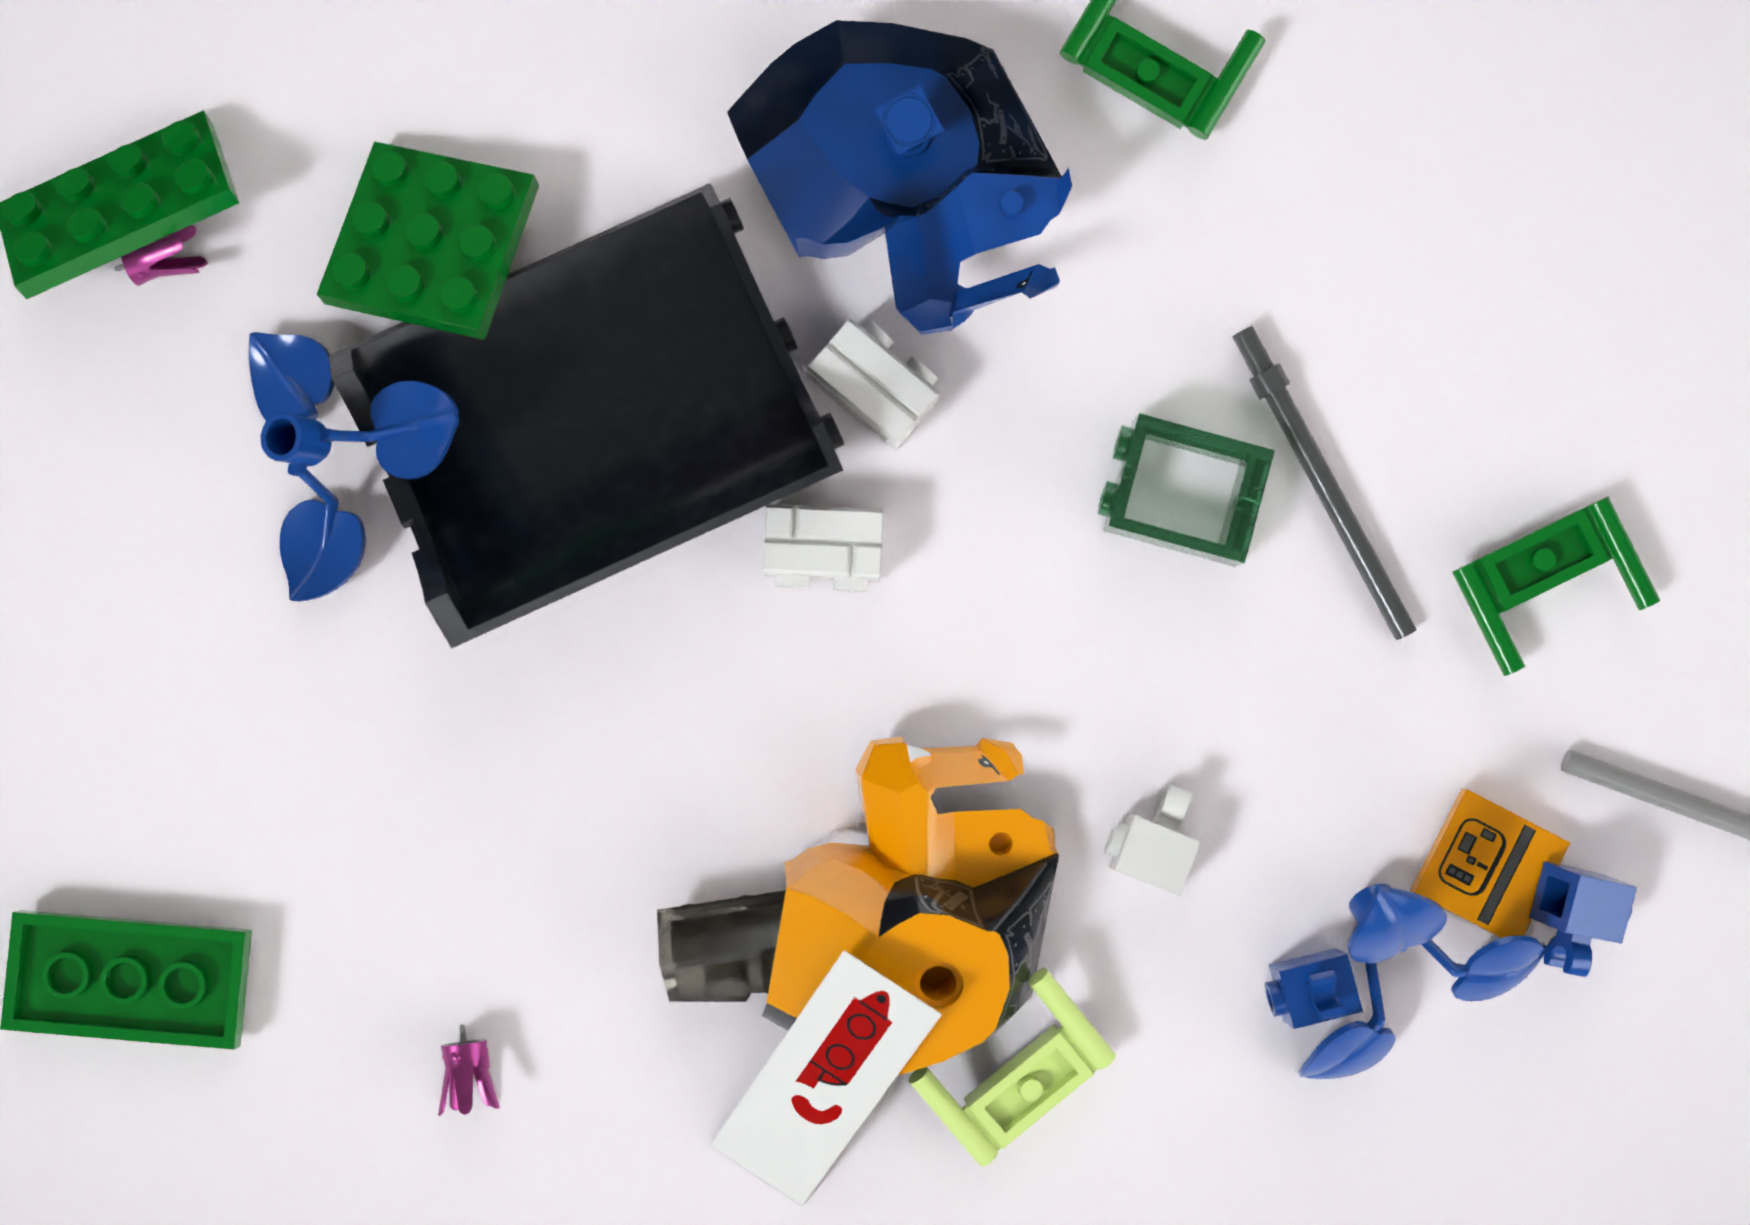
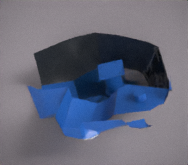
(905, 140)

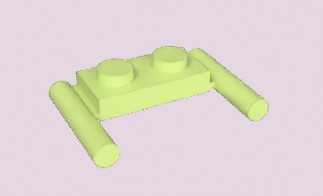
(1027, 1083)

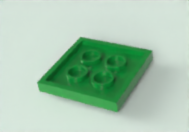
(428, 240)

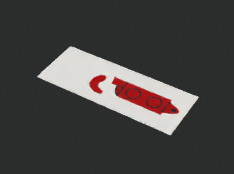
(825, 1077)

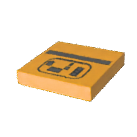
(1487, 865)

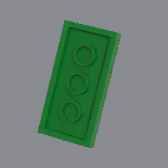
(115, 204)
(126, 979)

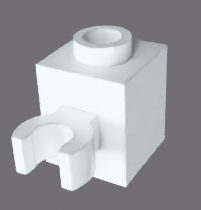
(1155, 849)

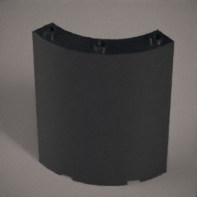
(600, 418)

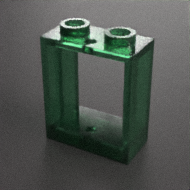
(1243, 504)

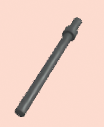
(1271, 384)

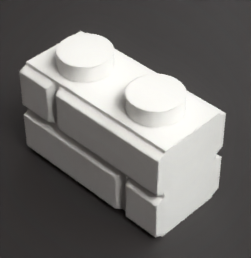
(874, 382)
(822, 544)

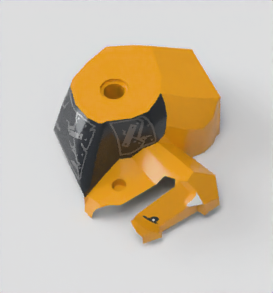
(932, 901)

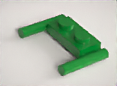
(1155, 74)
(1543, 562)

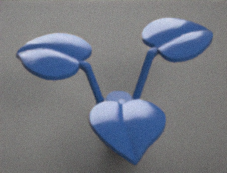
(412, 434)
(1390, 924)

